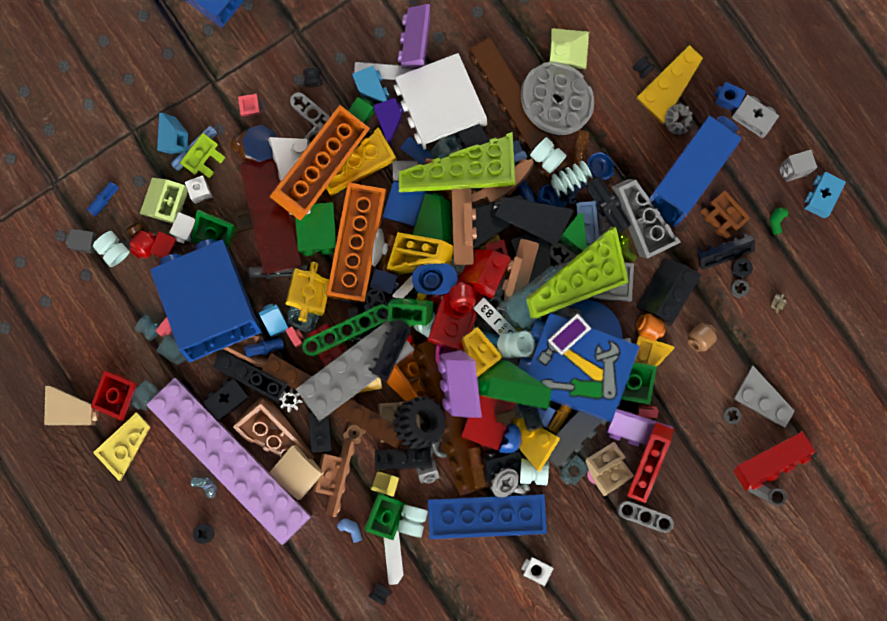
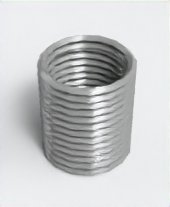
(402, 165)

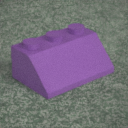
(415, 37)
(459, 384)
(630, 427)

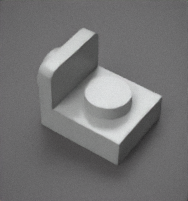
(428, 475)

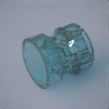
(147, 327)

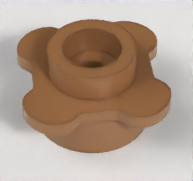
(349, 433)

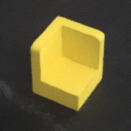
(385, 483)

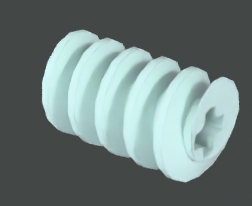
(571, 178)

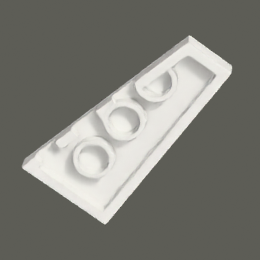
(286, 153)

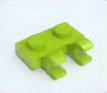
(199, 153)

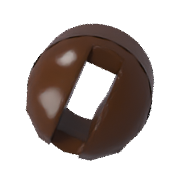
(134, 229)

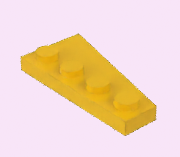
(365, 160)

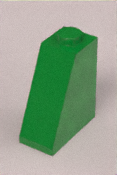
(435, 218)

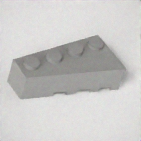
(647, 227)

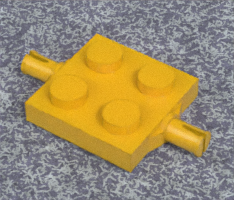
(308, 292)

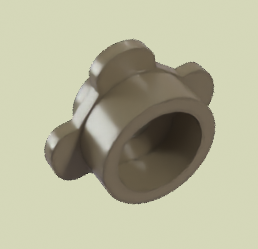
(779, 302)

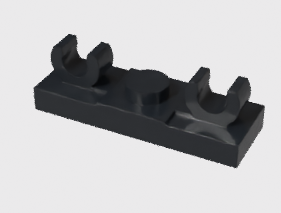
(726, 251)
(390, 350)
(403, 459)

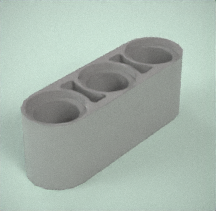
(653, 521)

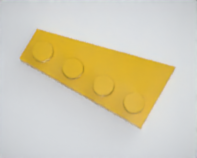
(670, 84)

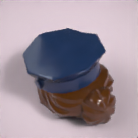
(254, 144)

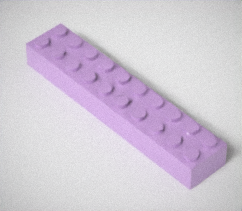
(229, 461)

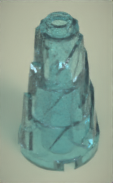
(516, 309)

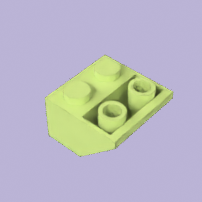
(164, 200)

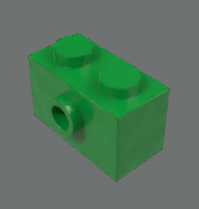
(410, 311)

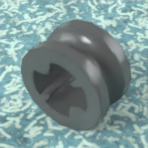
(743, 293)
(737, 413)

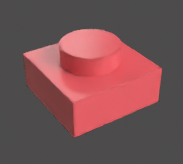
(249, 105)
(164, 328)
(295, 336)
(647, 412)

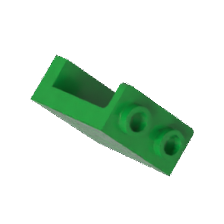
(317, 230)

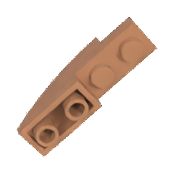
(490, 194)

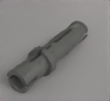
(257, 272)

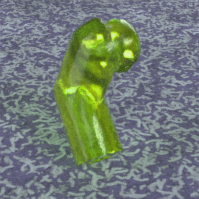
(627, 254)

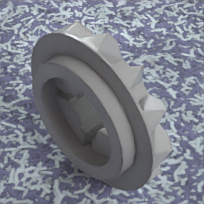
(672, 116)
(511, 478)

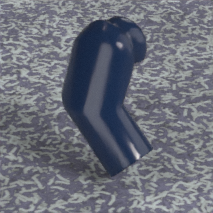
(570, 197)

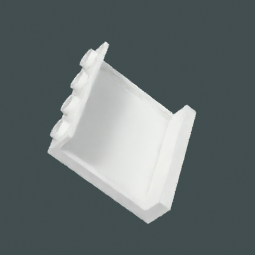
(439, 100)

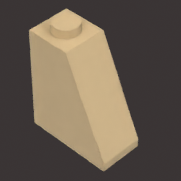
(67, 409)

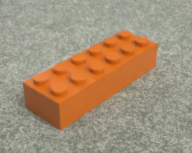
(319, 162)
(355, 242)

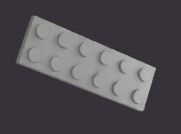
(346, 374)

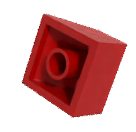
(485, 272)
(113, 395)

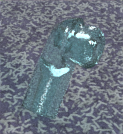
(206, 484)

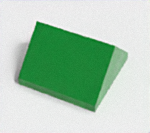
(211, 227)
(574, 235)
(385, 517)

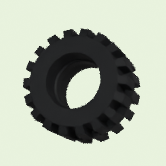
(432, 420)

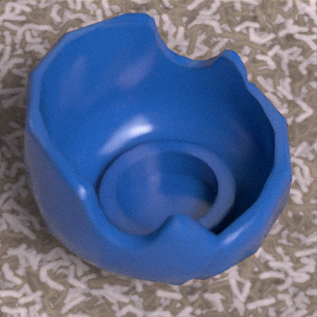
(600, 166)
(547, 196)
(513, 439)

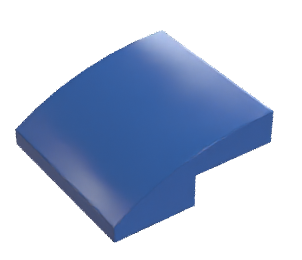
(404, 206)

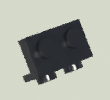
(495, 461)

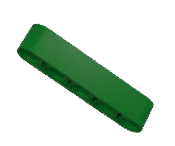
(337, 330)

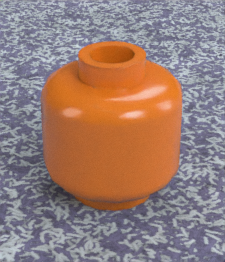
(650, 326)

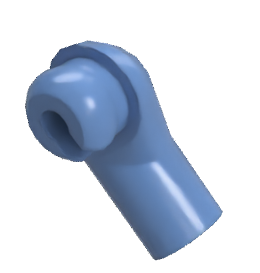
(351, 527)

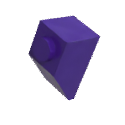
(389, 117)

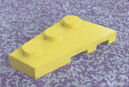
(122, 446)

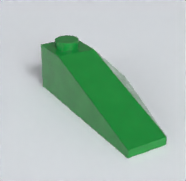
(512, 384)
(640, 385)

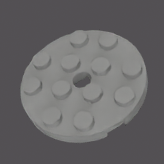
(543, 109)

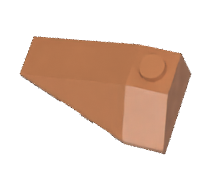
(269, 428)

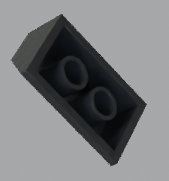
(668, 290)

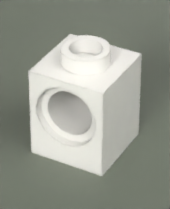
(198, 189)
(182, 228)
(545, 570)

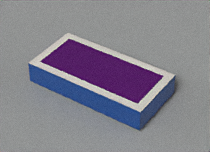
(569, 334)

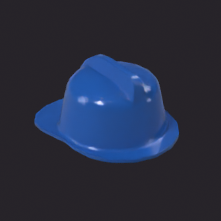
(434, 278)

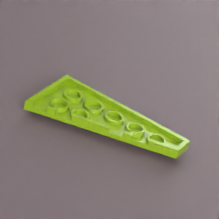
(468, 168)
(588, 274)

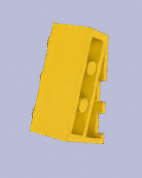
(413, 251)

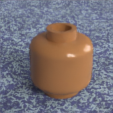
(702, 337)

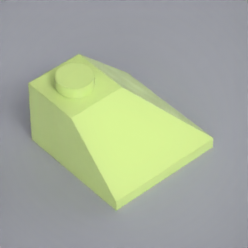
(569, 47)

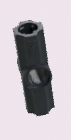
(608, 205)

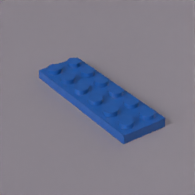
(487, 516)

